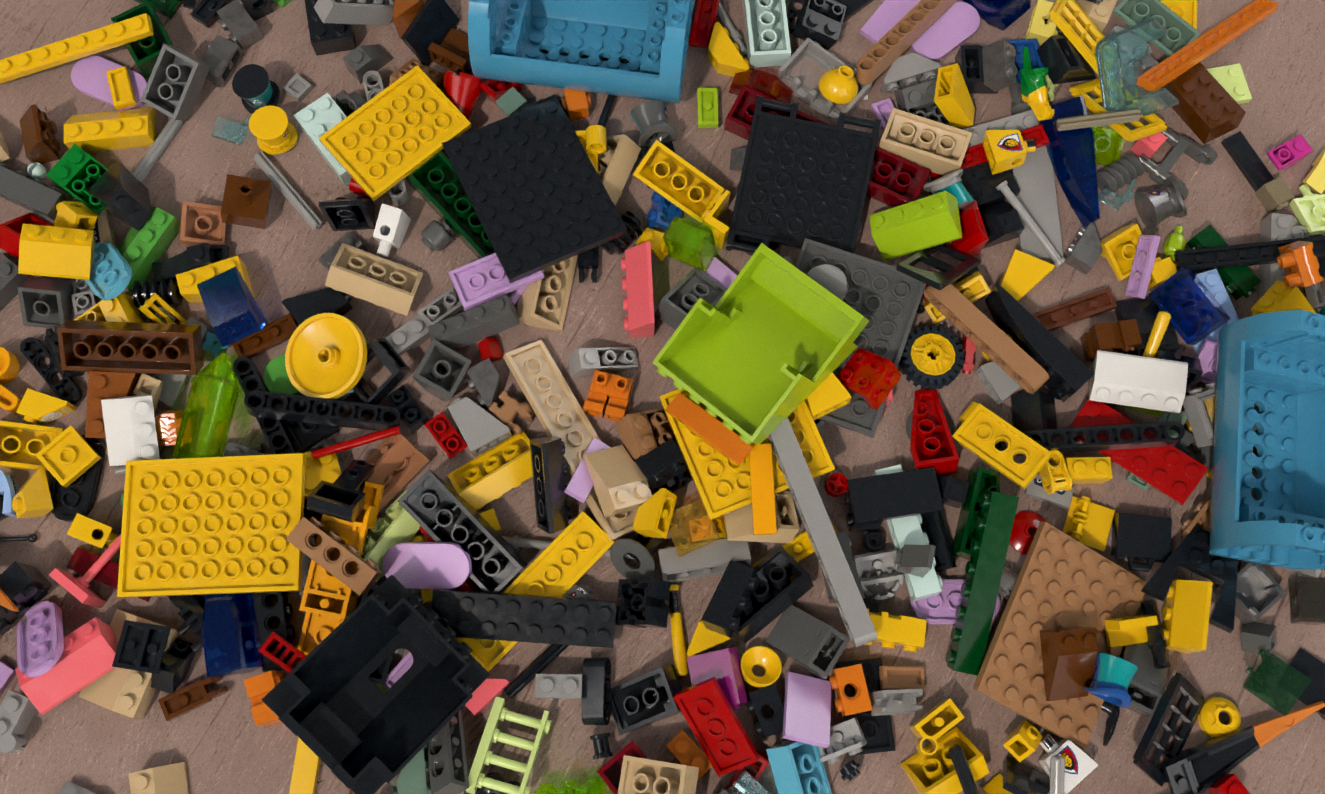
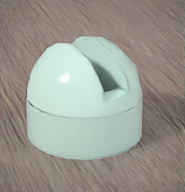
(36, 171)

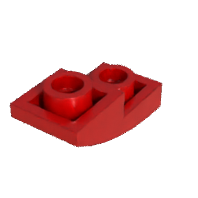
(446, 435)

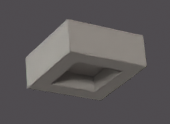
(297, 87)

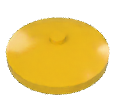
(326, 356)

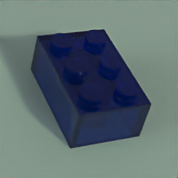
(1191, 306)

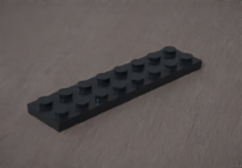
(526, 617)

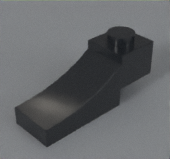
(192, 258)

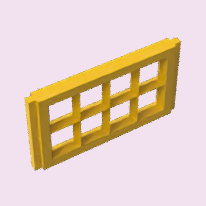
(1055, 14)
(1156, 124)

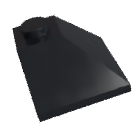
(1000, 222)

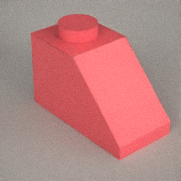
(486, 694)

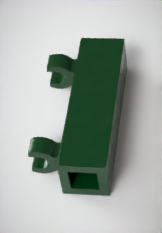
(1236, 280)

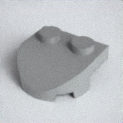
(831, 279)
(879, 573)

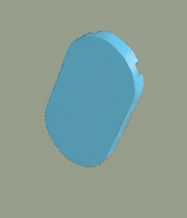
(109, 272)

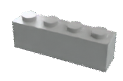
(355, 11)
(702, 562)

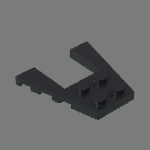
(1195, 557)

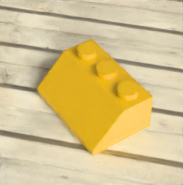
(56, 251)
(1187, 615)
(936, 772)

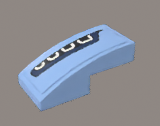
(8, 488)

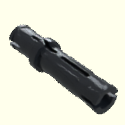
(1156, 641)

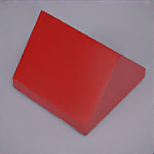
(490, 349)

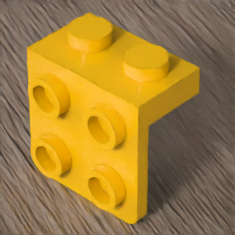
(712, 217)

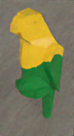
(1035, 89)

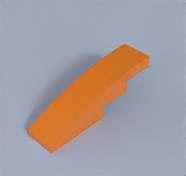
(709, 429)

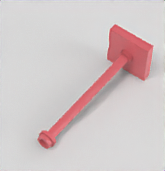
(79, 585)

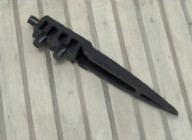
(191, 613)

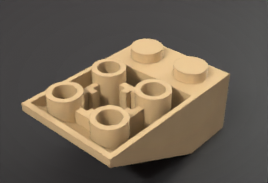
(740, 524)

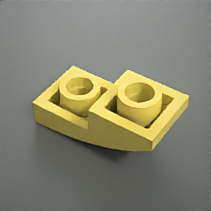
(1316, 177)

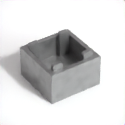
(1254, 592)

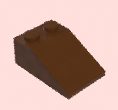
(1068, 661)

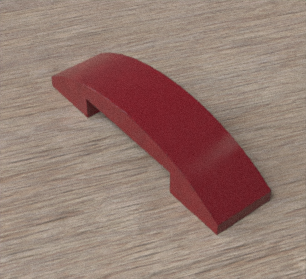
(82, 562)

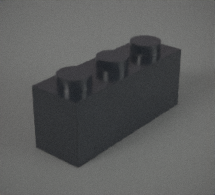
(730, 599)

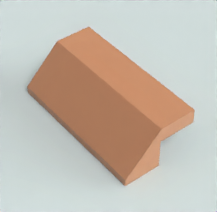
(395, 465)

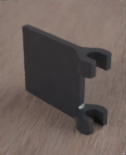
(1315, 671)

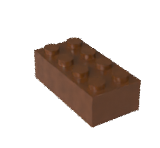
(1204, 104)

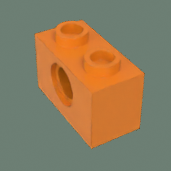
(854, 676)

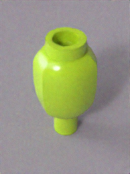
(1174, 242)

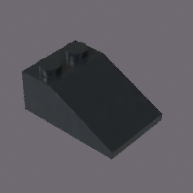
(349, 214)
(1145, 313)
(645, 699)

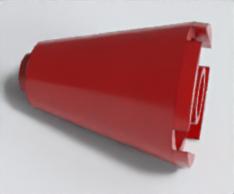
(462, 91)

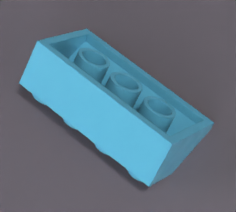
(798, 768)

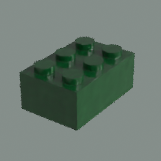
(147, 49)

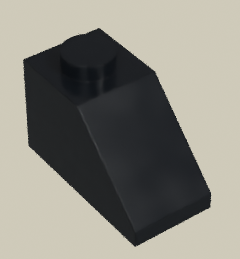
(952, 491)

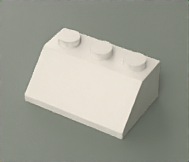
(130, 429)

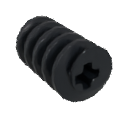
(631, 223)
(169, 293)

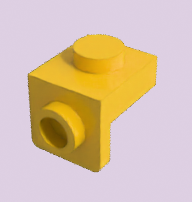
(656, 241)

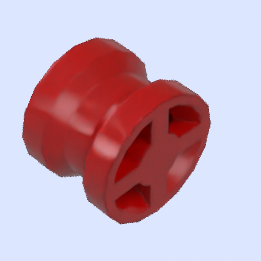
(837, 480)

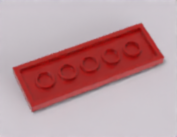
(1160, 467)

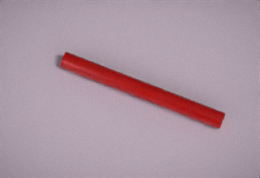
(359, 441)

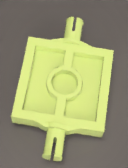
(1310, 210)

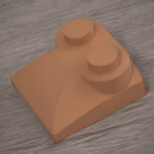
(201, 224)

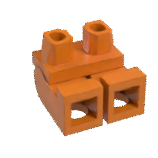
(1302, 263)
(605, 386)

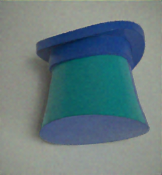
(1112, 679)

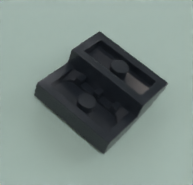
(141, 647)

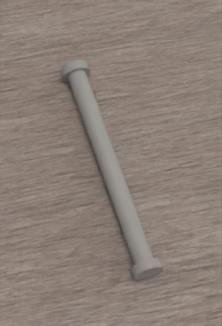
(1031, 224)

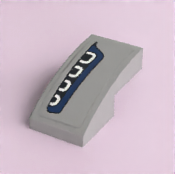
(1060, 498)

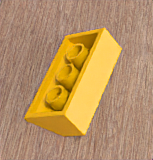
(111, 129)
(677, 181)
(494, 471)

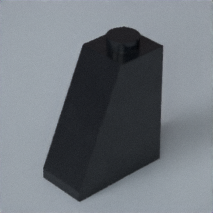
(317, 302)

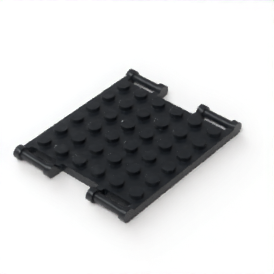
(802, 180)

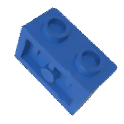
(662, 212)

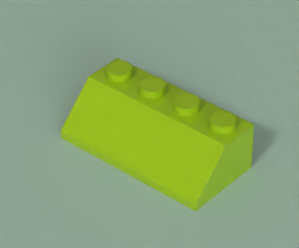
(916, 225)

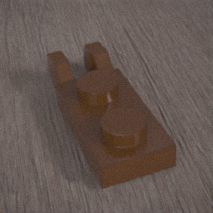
(190, 697)

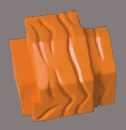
(168, 426)

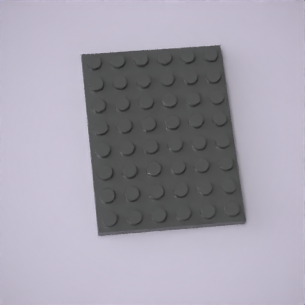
(882, 297)

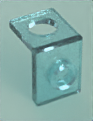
(230, 130)
(1118, 200)

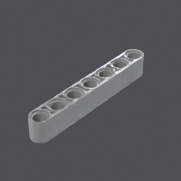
(371, 91)

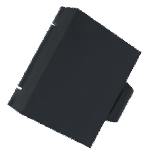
(1141, 538)

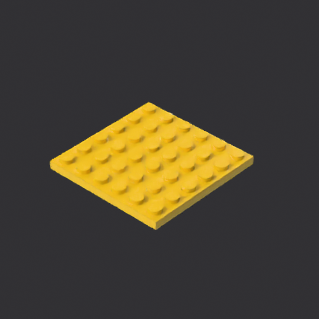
(726, 485)

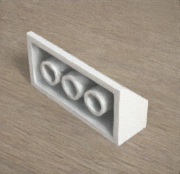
(1138, 381)

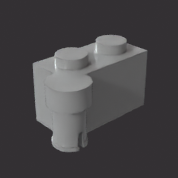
(15, 716)

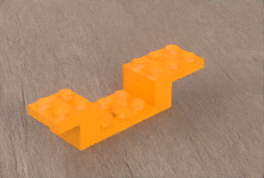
(324, 596)

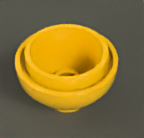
(839, 85)

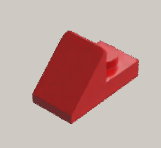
(495, 89)

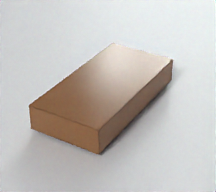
(902, 677)

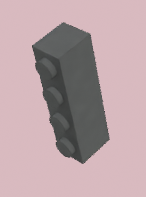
(29, 193)
(475, 323)

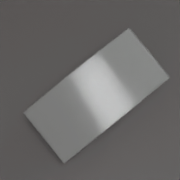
(83, 296)

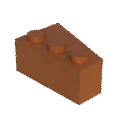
(105, 386)

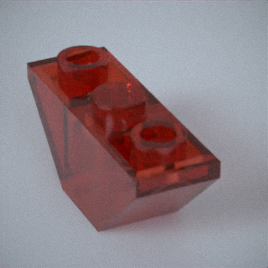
(762, 82)

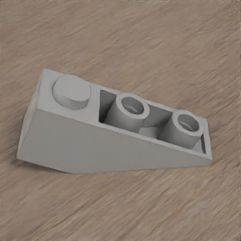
(586, 360)

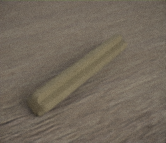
(1098, 119)

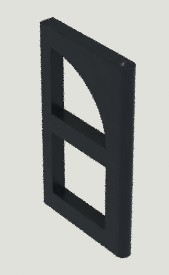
(949, 273)

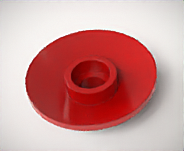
(1020, 538)

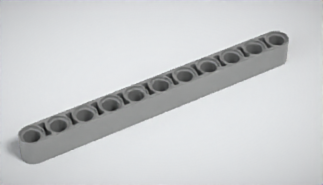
(822, 535)

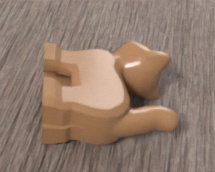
(509, 410)

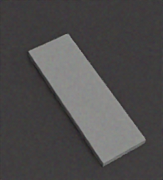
(1039, 199)

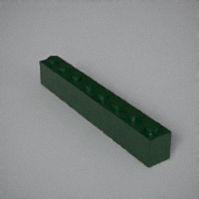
(982, 582)

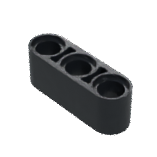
(596, 691)

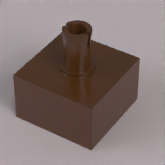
(246, 201)

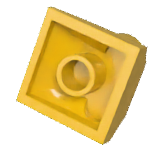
(1120, 249)

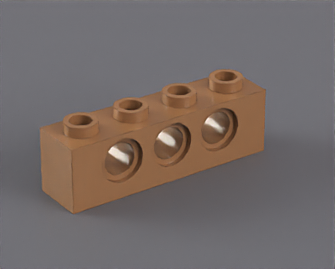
(302, 538)

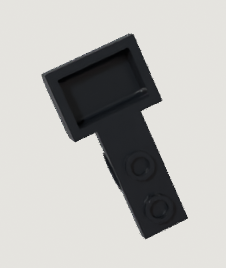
(345, 496)

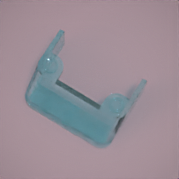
(1117, 69)

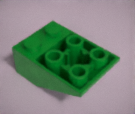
(76, 175)

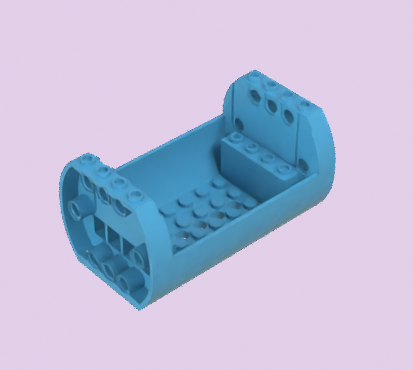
(650, 34)
(1281, 368)

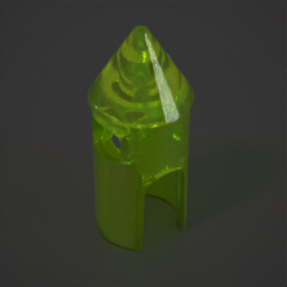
(208, 411)

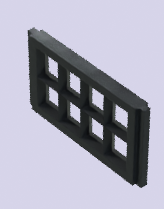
(1176, 684)

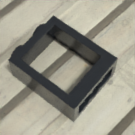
(394, 364)

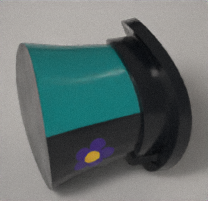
(255, 88)

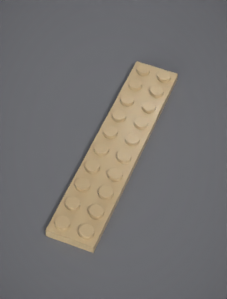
(562, 418)

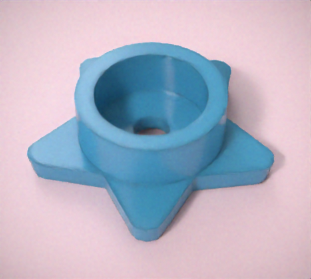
(209, 344)

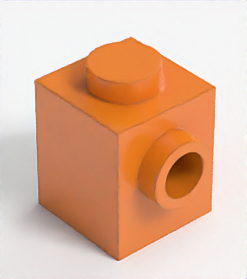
(576, 104)

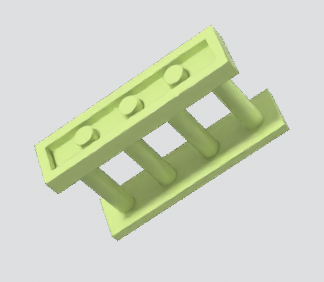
(492, 735)

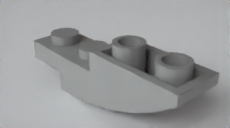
(416, 330)

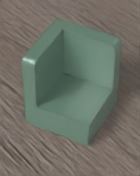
(511, 102)

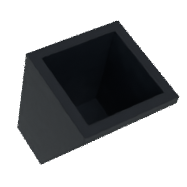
(123, 196)

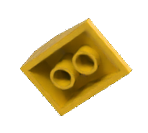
(22, 442)

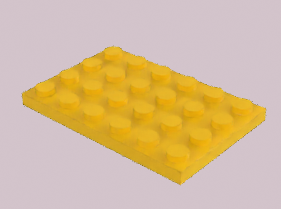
(394, 132)

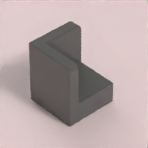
(1257, 637)

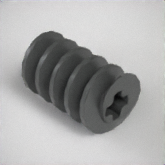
(1119, 173)

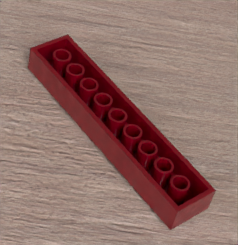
(891, 177)

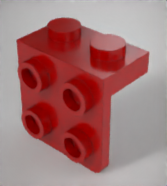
(869, 376)

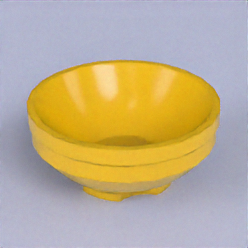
(762, 657)
(1209, 720)

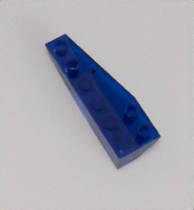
(1074, 160)
(230, 635)

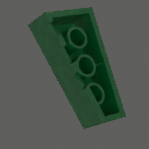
(980, 480)

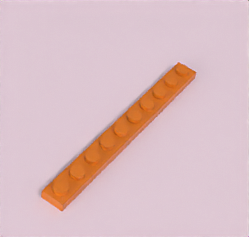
(1206, 45)

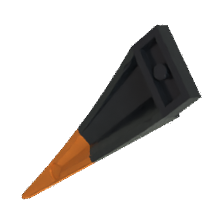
(1207, 763)

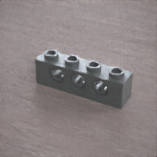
(448, 758)

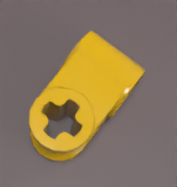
(1055, 474)

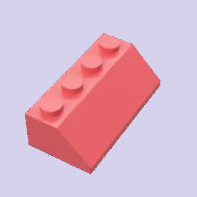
(639, 291)
(85, 658)

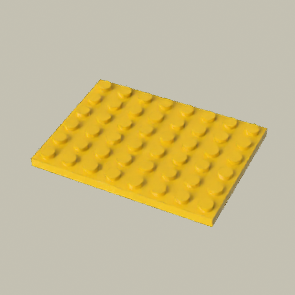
(211, 525)

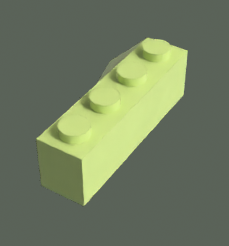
(390, 530)

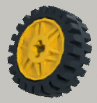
(938, 346)

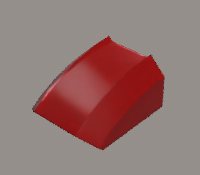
(973, 231)

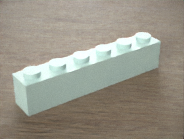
(909, 532)

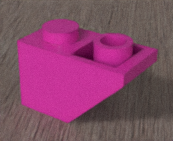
(1290, 153)

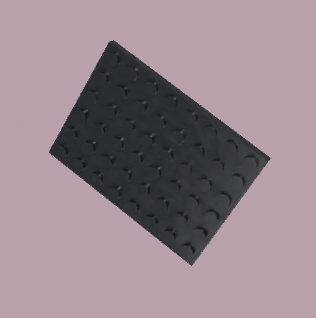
(534, 189)

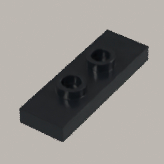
(936, 532)

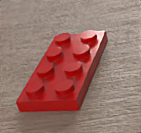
(716, 726)

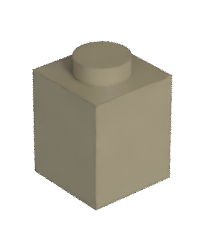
(1275, 195)

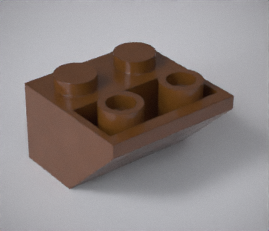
(39, 136)

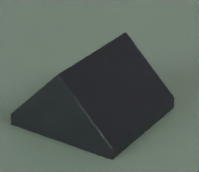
(1033, 411)

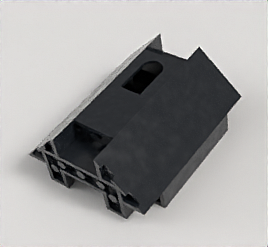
(347, 718)

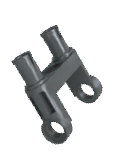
(1180, 144)

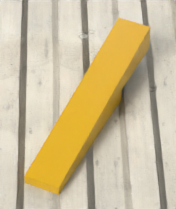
(305, 770)

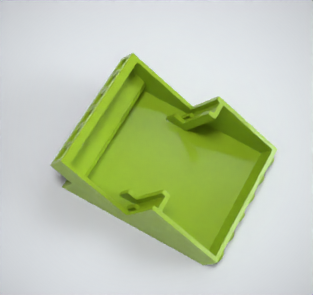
(760, 345)

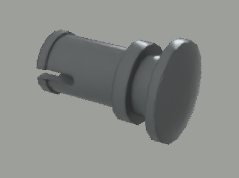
(1017, 103)

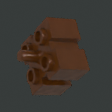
(1114, 337)

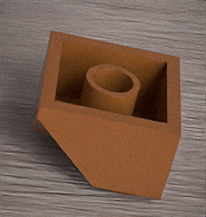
(404, 13)

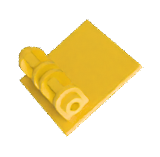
(1088, 522)

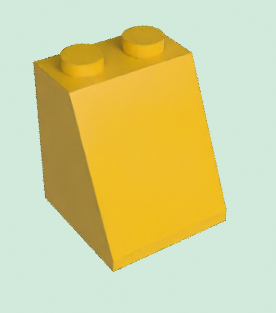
(1281, 299)

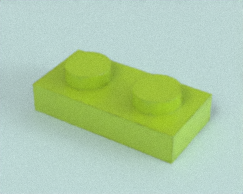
(707, 107)

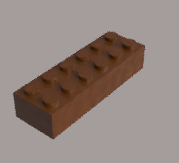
(130, 347)

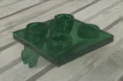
(1276, 683)

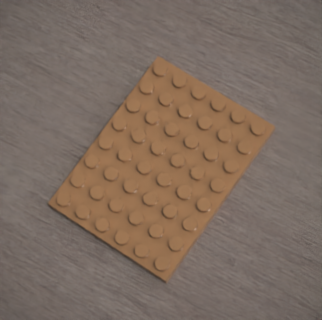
(1056, 588)

